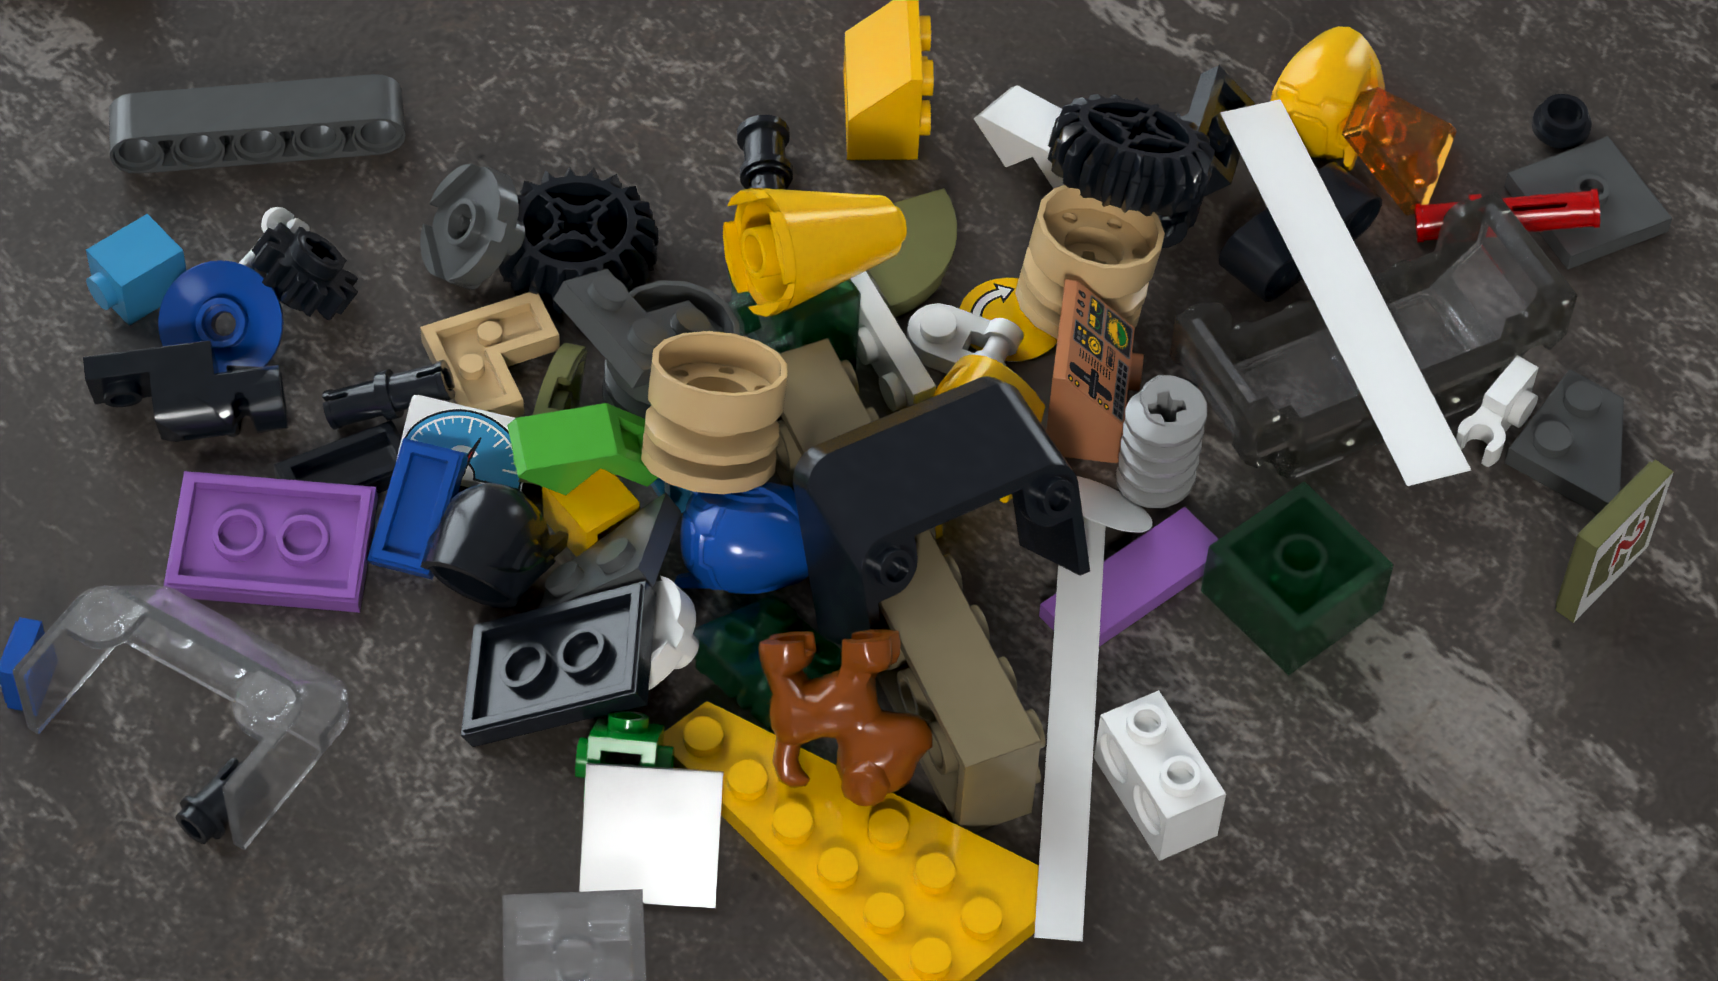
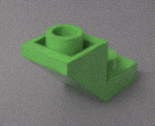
(574, 443)

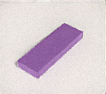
(1147, 572)

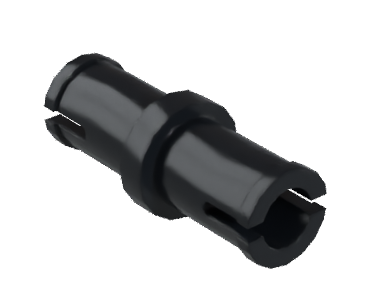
(387, 394)

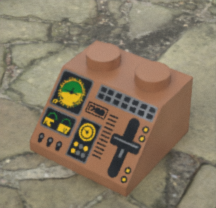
(1091, 377)

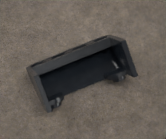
(915, 470)

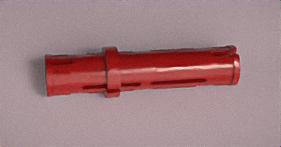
(1534, 212)

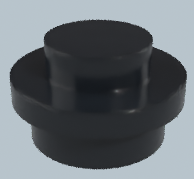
(1562, 121)

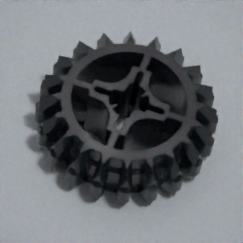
(1130, 155)
(577, 225)

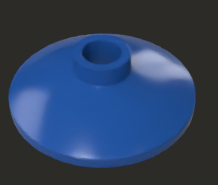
(216, 288)

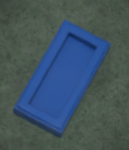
(415, 502)

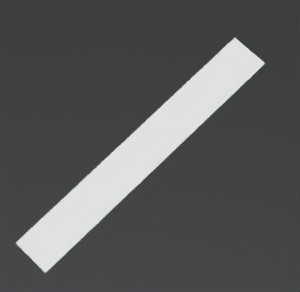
(1345, 294)

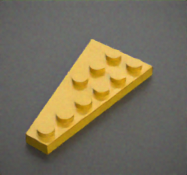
(888, 876)

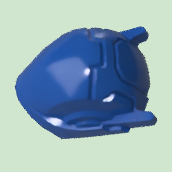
(742, 541)

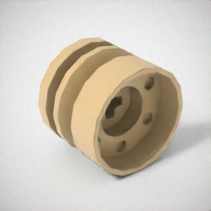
(1090, 244)
(713, 412)

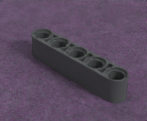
(256, 123)

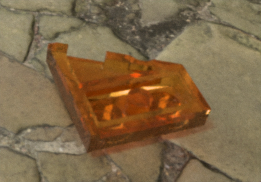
(1399, 145)

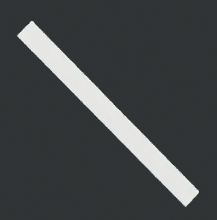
(1070, 747)

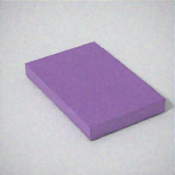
(272, 541)

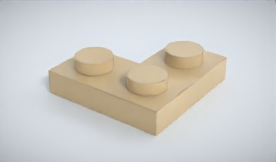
(484, 345)

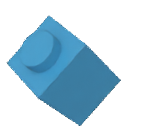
(134, 269)

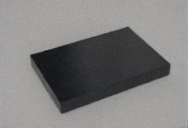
(559, 664)

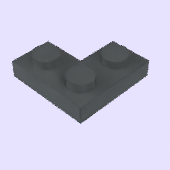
(621, 326)

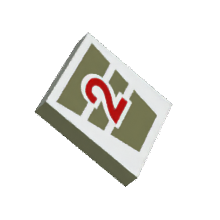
(1613, 540)

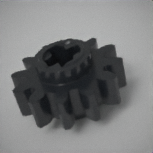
(304, 271)

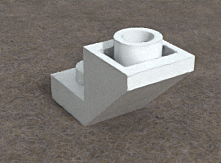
(1020, 128)

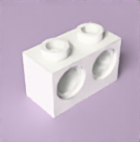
(1159, 775)

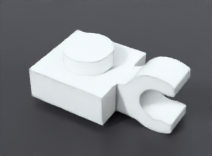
(1504, 404)

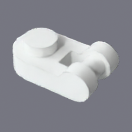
(944, 333)

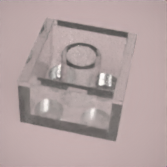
(574, 936)

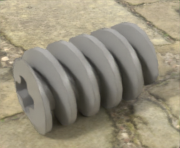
(1161, 442)

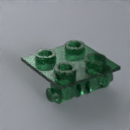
(731, 653)

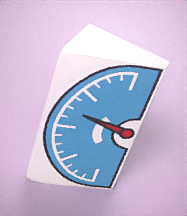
(467, 430)

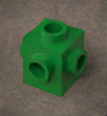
(624, 734)

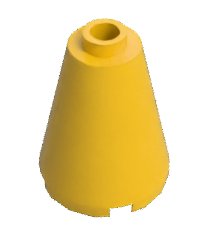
(806, 242)

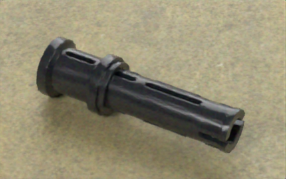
(764, 145)

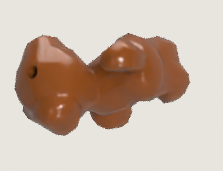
(874, 745)

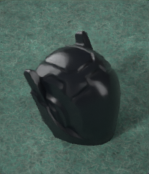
(492, 545)

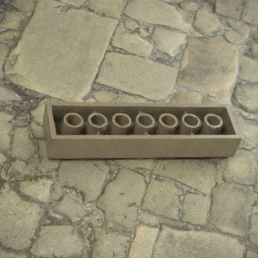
(946, 668)

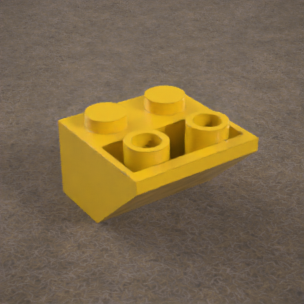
(887, 83)

